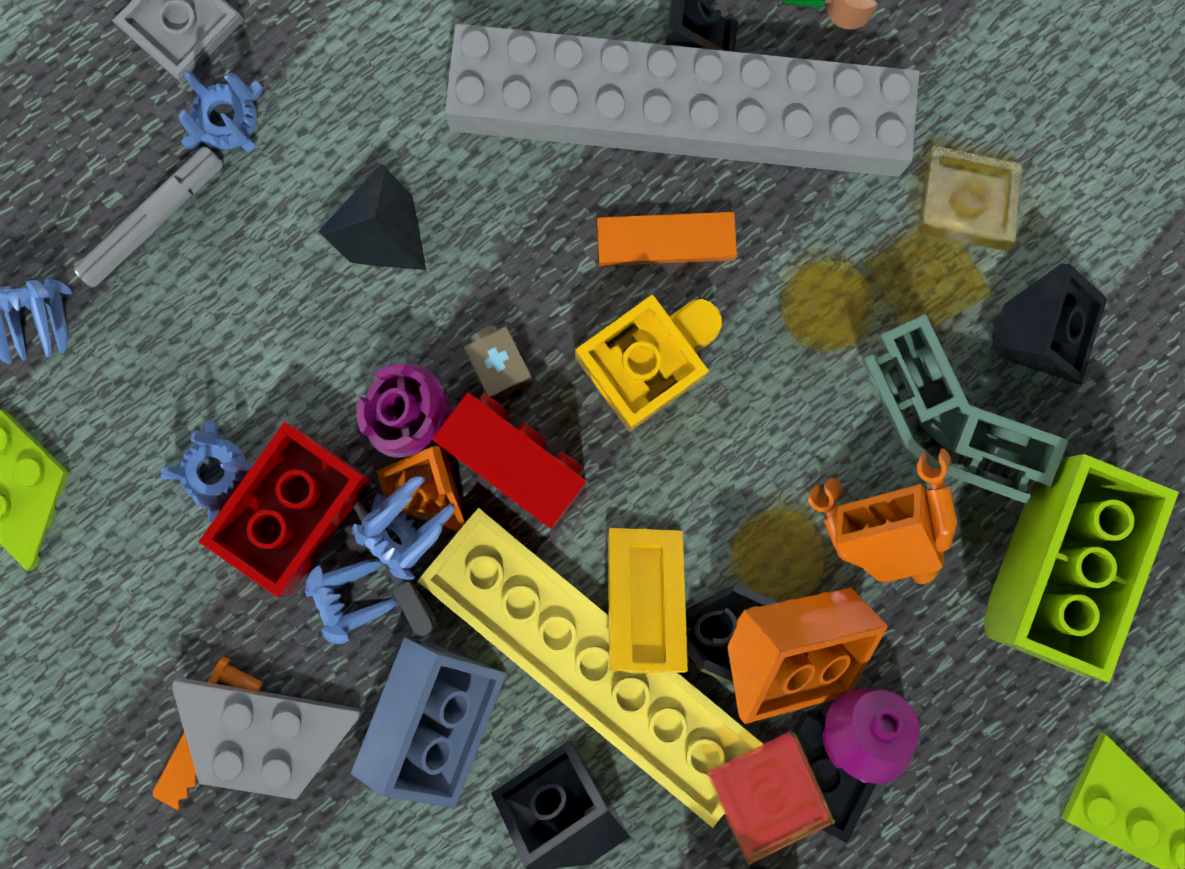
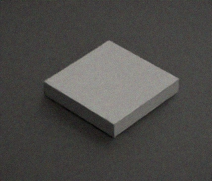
(178, 31)

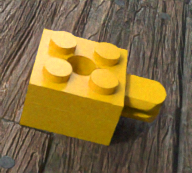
(649, 357)

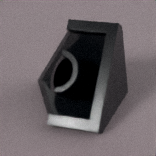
(699, 26)
(377, 225)
(712, 625)

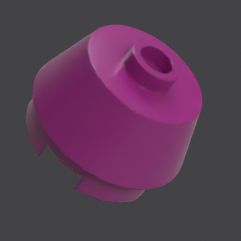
(403, 410)
(871, 734)

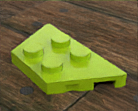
(28, 491)

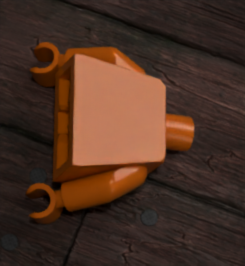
(895, 531)

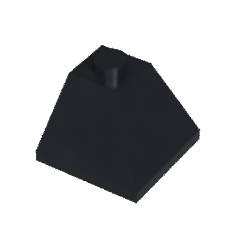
(1051, 324)
(559, 813)

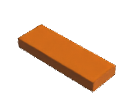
(666, 238)

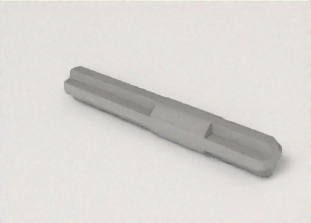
(148, 217)

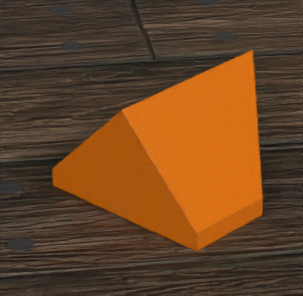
(434, 493)

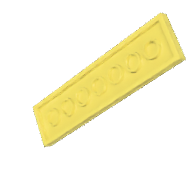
(565, 647)

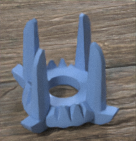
(237, 130)
(34, 298)
(208, 446)
(386, 515)
(322, 589)

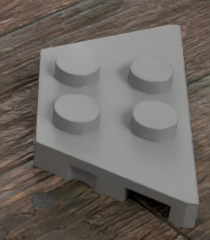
(259, 737)

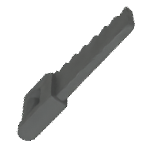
(409, 595)

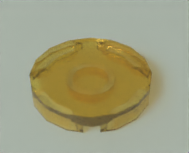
(827, 306)
(777, 554)

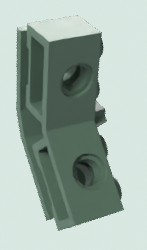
(950, 420)

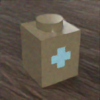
(497, 362)

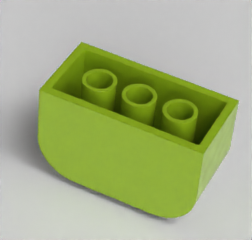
(1079, 566)

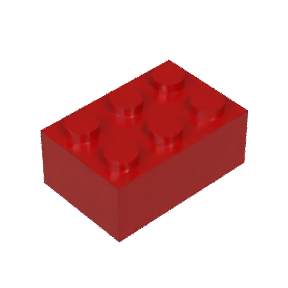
(512, 458)
(285, 511)

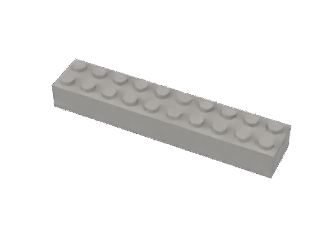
(681, 100)

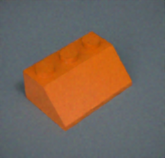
(801, 652)

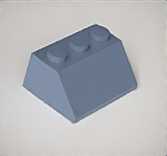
(427, 724)

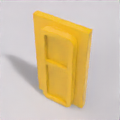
(646, 601)

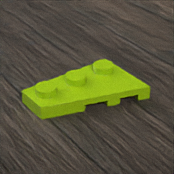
(1127, 808)

